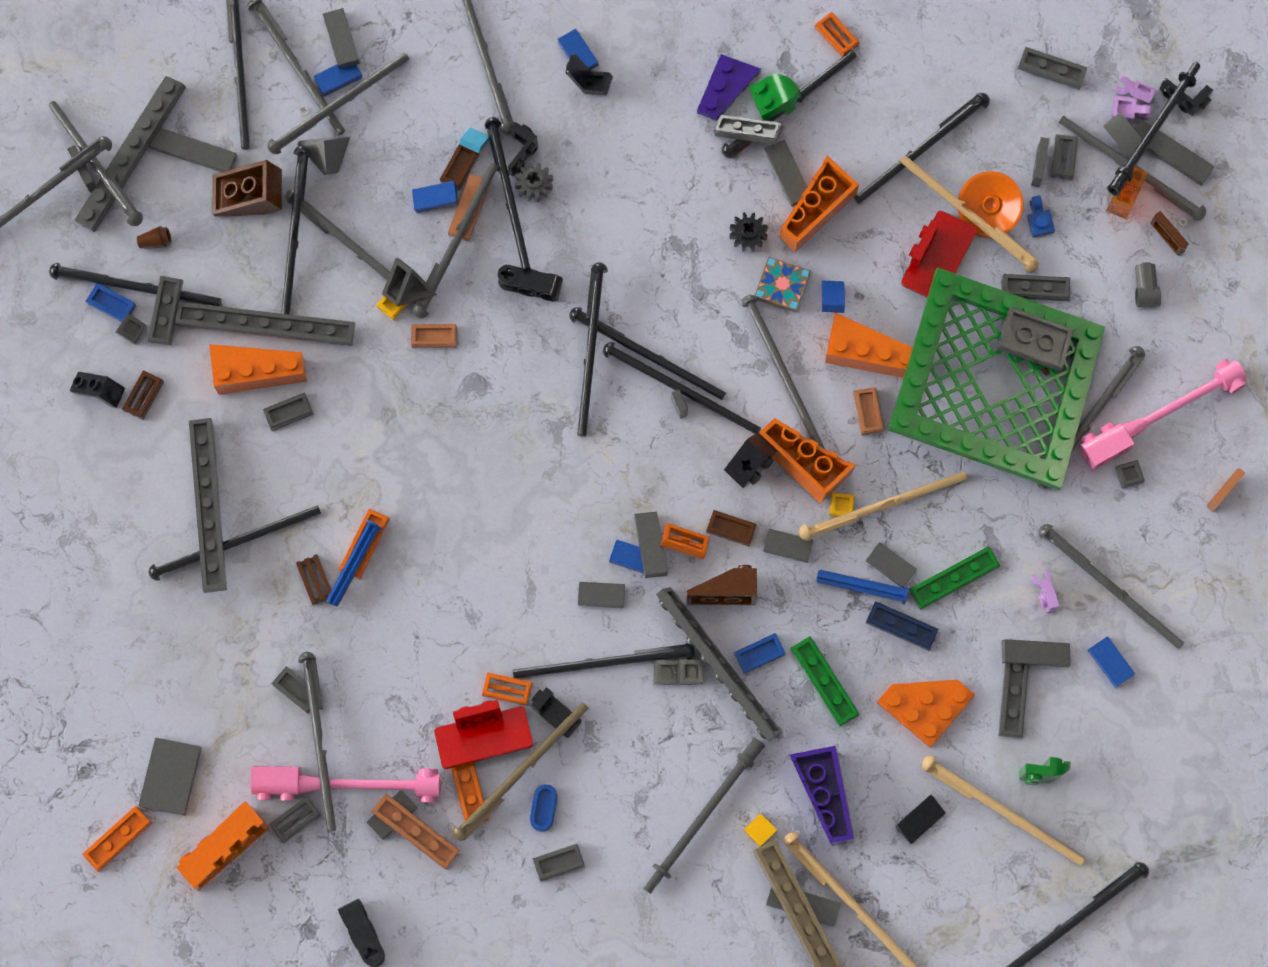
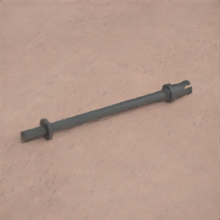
(744, 761)

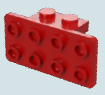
(941, 246)
(482, 734)

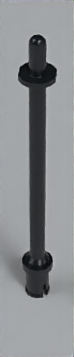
(1124, 174)

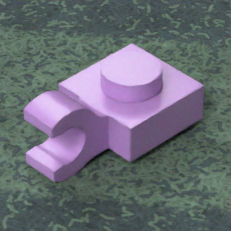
(1137, 89)
(1129, 109)
(1048, 596)

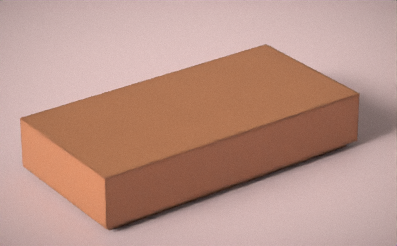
(433, 335)
(868, 411)
(1225, 489)

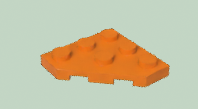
(926, 706)

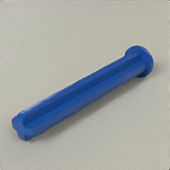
(353, 563)
(862, 585)

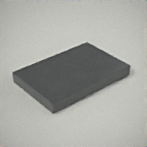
(1035, 339)
(170, 776)

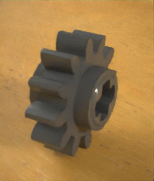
(528, 176)

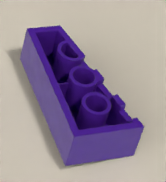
(825, 787)

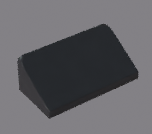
(920, 819)

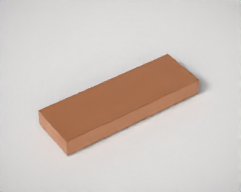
(469, 191)

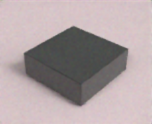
(130, 328)
(679, 403)
(1129, 474)

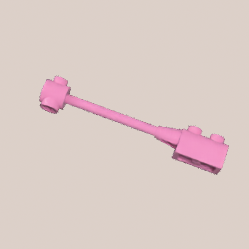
(1118, 439)
(289, 782)

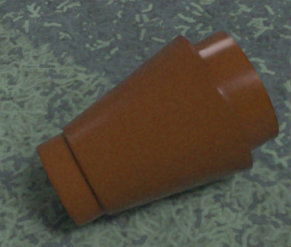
(155, 238)

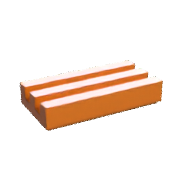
(847, 47)
(685, 544)
(526, 693)

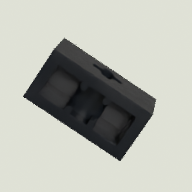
(751, 460)

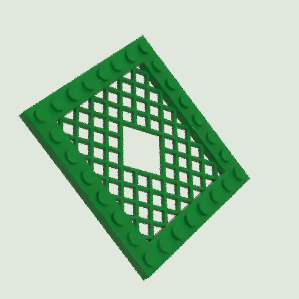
(907, 423)

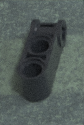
(530, 283)
(362, 932)

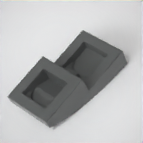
(1123, 134)
(678, 672)

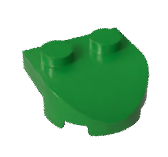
(775, 95)
(1048, 772)

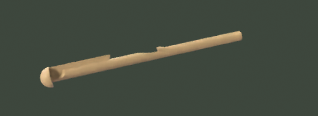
(996, 234)
(807, 532)
(970, 791)
(824, 877)

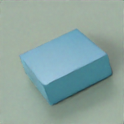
(474, 140)

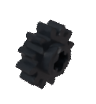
(748, 240)

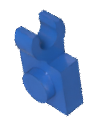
(1039, 221)

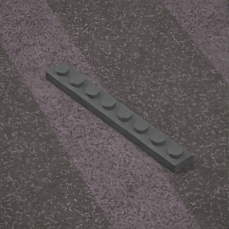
(131, 151)
(265, 323)
(207, 505)
(723, 670)

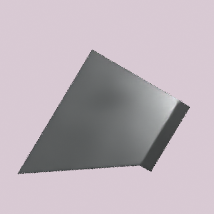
(327, 153)
(405, 285)

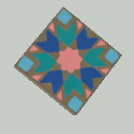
(782, 284)

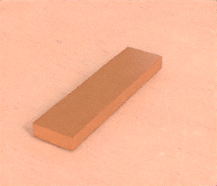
(415, 831)

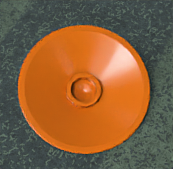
(994, 199)

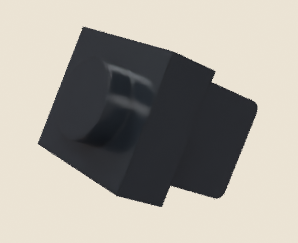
(588, 81)
(1186, 103)
(529, 140)
(99, 387)
(552, 710)

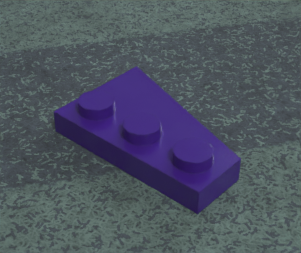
(725, 85)

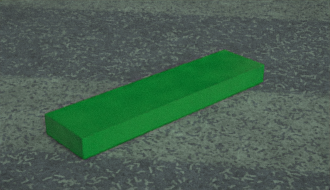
(954, 578)
(824, 681)

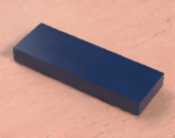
(902, 626)

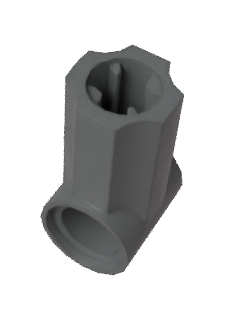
(1147, 292)

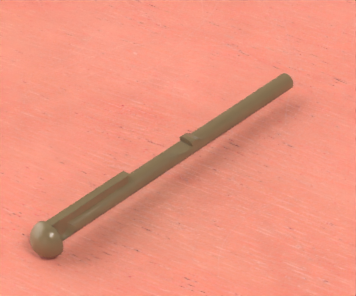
(495, 799)

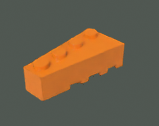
(819, 203)
(865, 348)
(254, 368)
(805, 461)
(222, 846)

